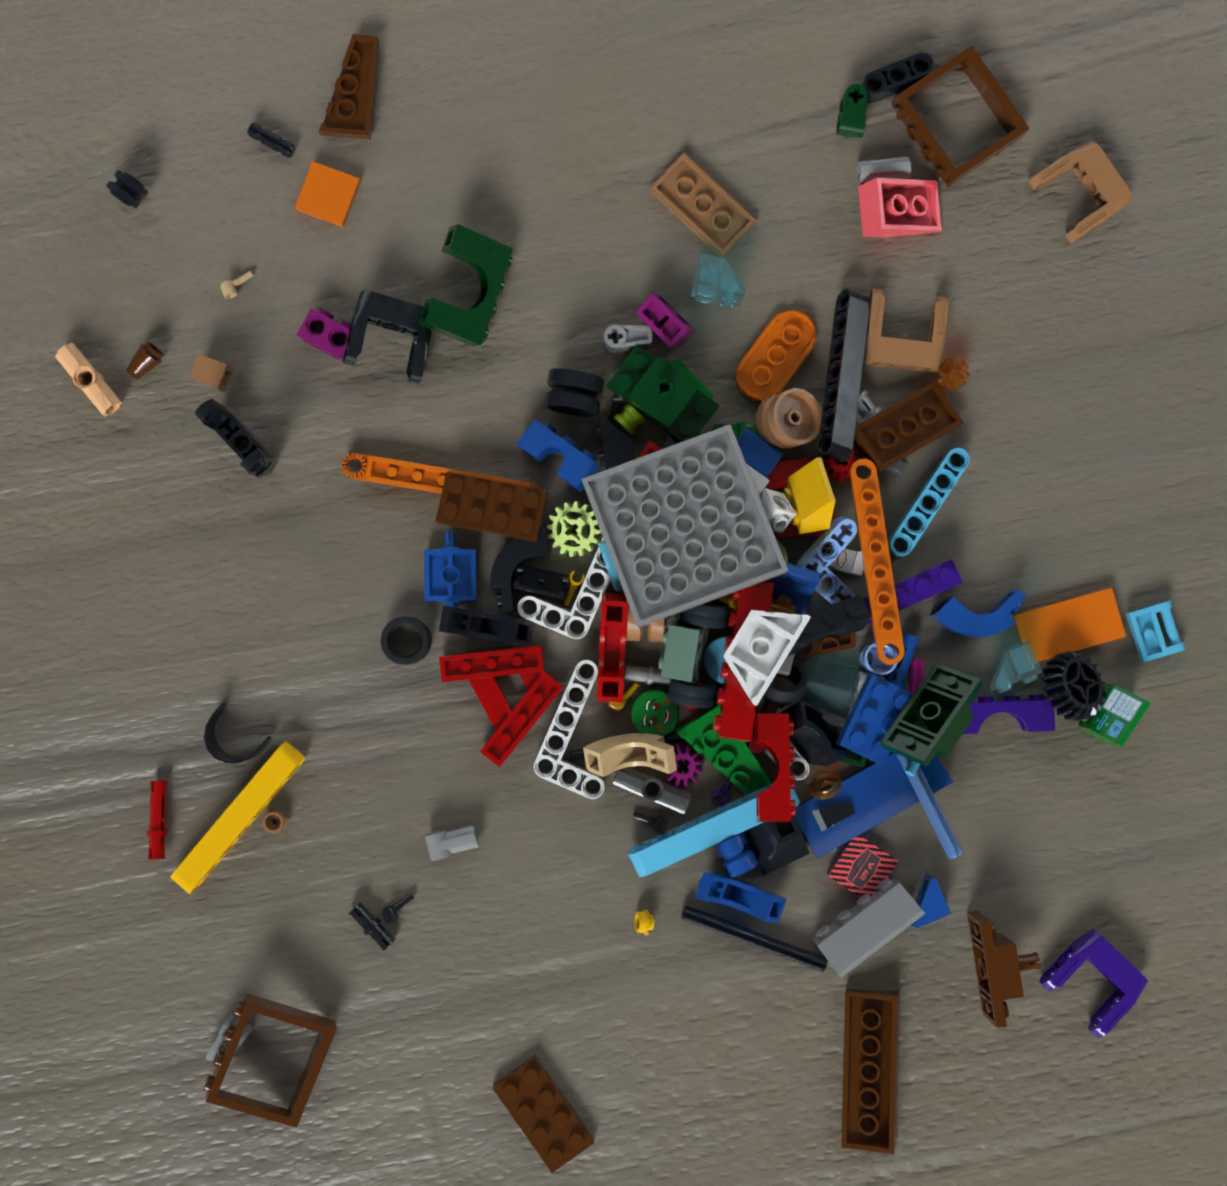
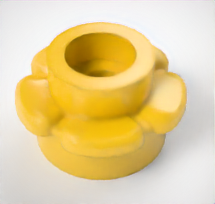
(643, 922)

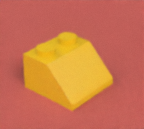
(811, 497)

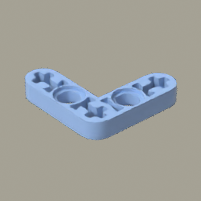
(821, 562)

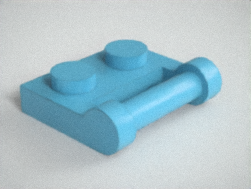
(1148, 634)

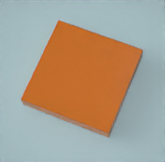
(327, 194)

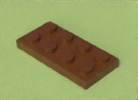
(907, 426)
(491, 506)
(543, 1114)

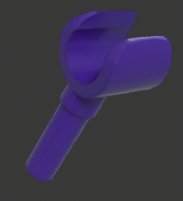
(724, 789)

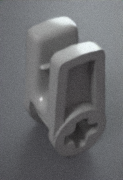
(628, 337)
(219, 1043)

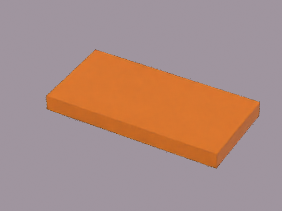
(1071, 624)

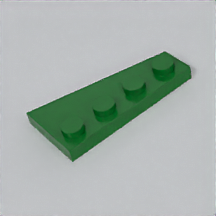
(726, 755)

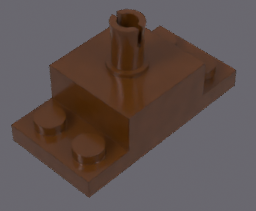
(997, 968)

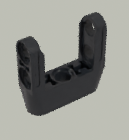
(391, 315)
(255, 457)

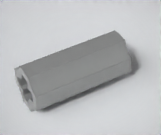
(885, 168)

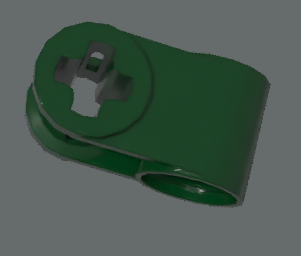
(852, 115)

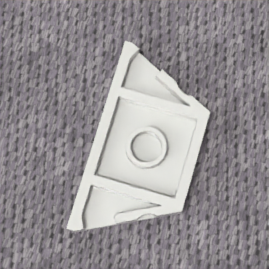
(762, 648)

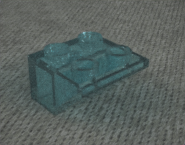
(716, 282)
(1013, 665)

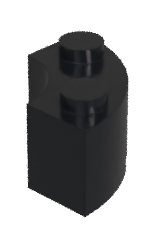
(815, 735)

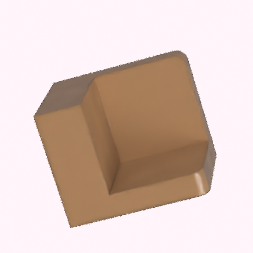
(211, 372)

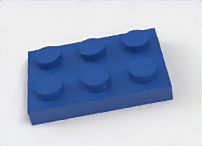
(872, 717)

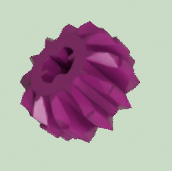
(691, 766)

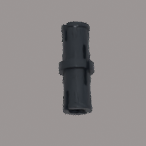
(372, 926)

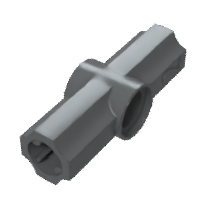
(668, 794)

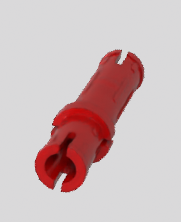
(157, 825)

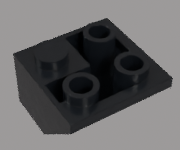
(776, 844)

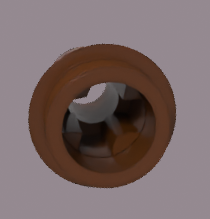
(145, 359)

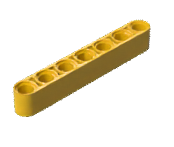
(237, 817)

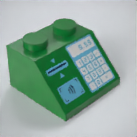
(1118, 716)

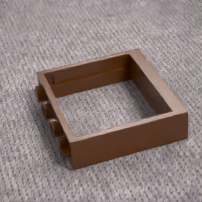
(990, 92)
(268, 1008)

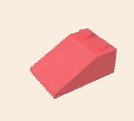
(899, 207)

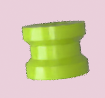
(629, 419)

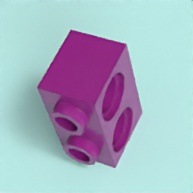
(665, 321)
(326, 339)

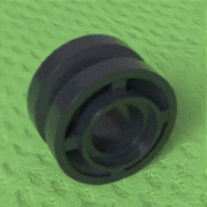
(127, 189)

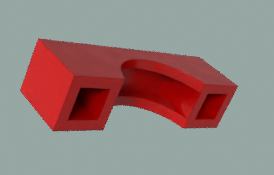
(612, 647)
(773, 733)

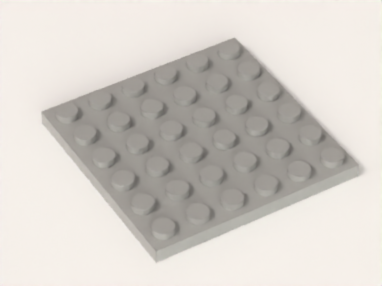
(684, 526)

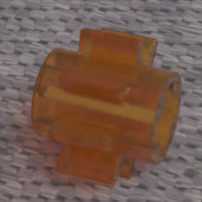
(953, 373)
(782, 605)

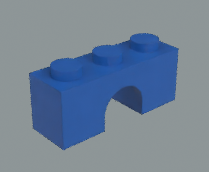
(541, 441)

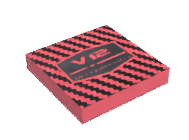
(862, 866)

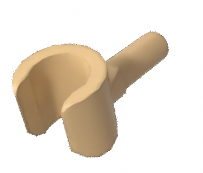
(228, 287)

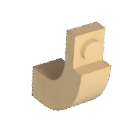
(627, 751)

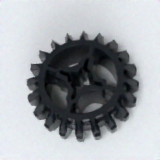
(1073, 686)

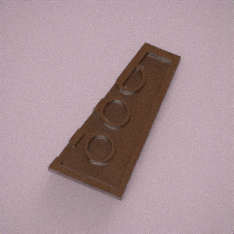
(353, 99)

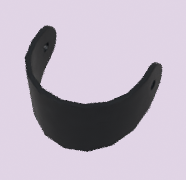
(213, 747)

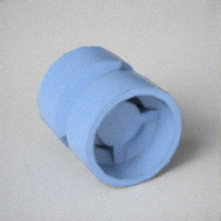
(869, 660)

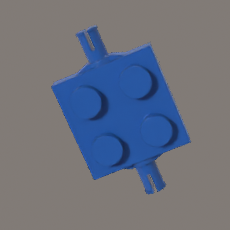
(450, 573)

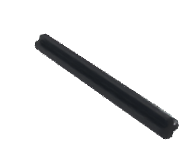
(754, 938)

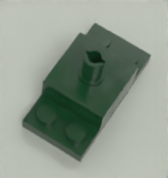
(662, 394)
(934, 715)

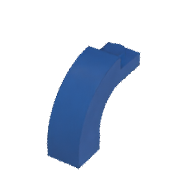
(960, 621)
(741, 895)

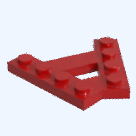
(509, 724)

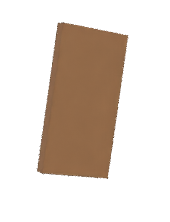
(702, 205)

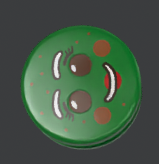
(654, 713)

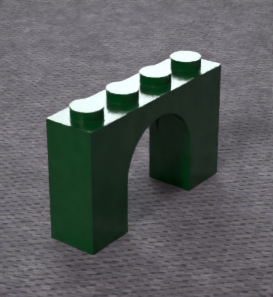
(490, 262)

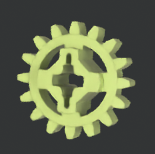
(567, 521)

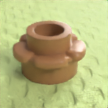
(268, 824)

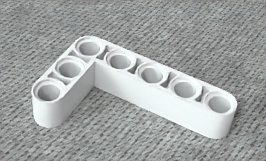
(577, 611)
(565, 733)

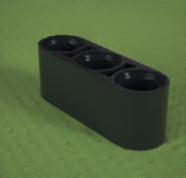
(904, 69)

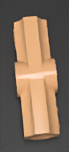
(79, 368)

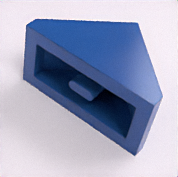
(931, 902)

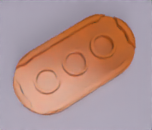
(776, 355)

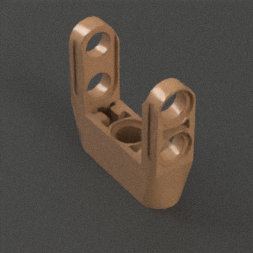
(1098, 178)
(905, 353)

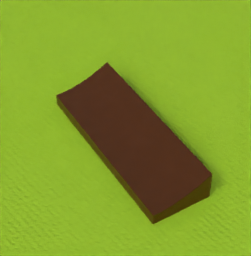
(870, 1070)

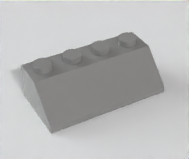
(867, 926)

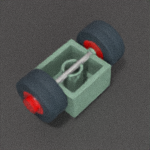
(685, 654)

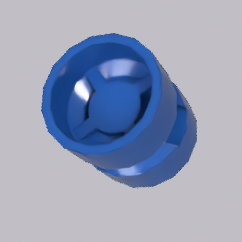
(736, 855)

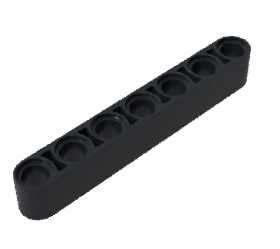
(844, 376)

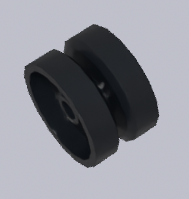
(573, 392)

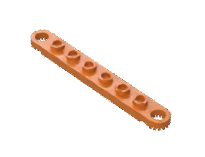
(411, 474)
(876, 561)

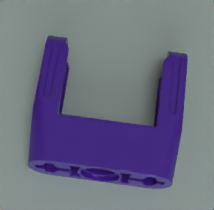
(1111, 965)

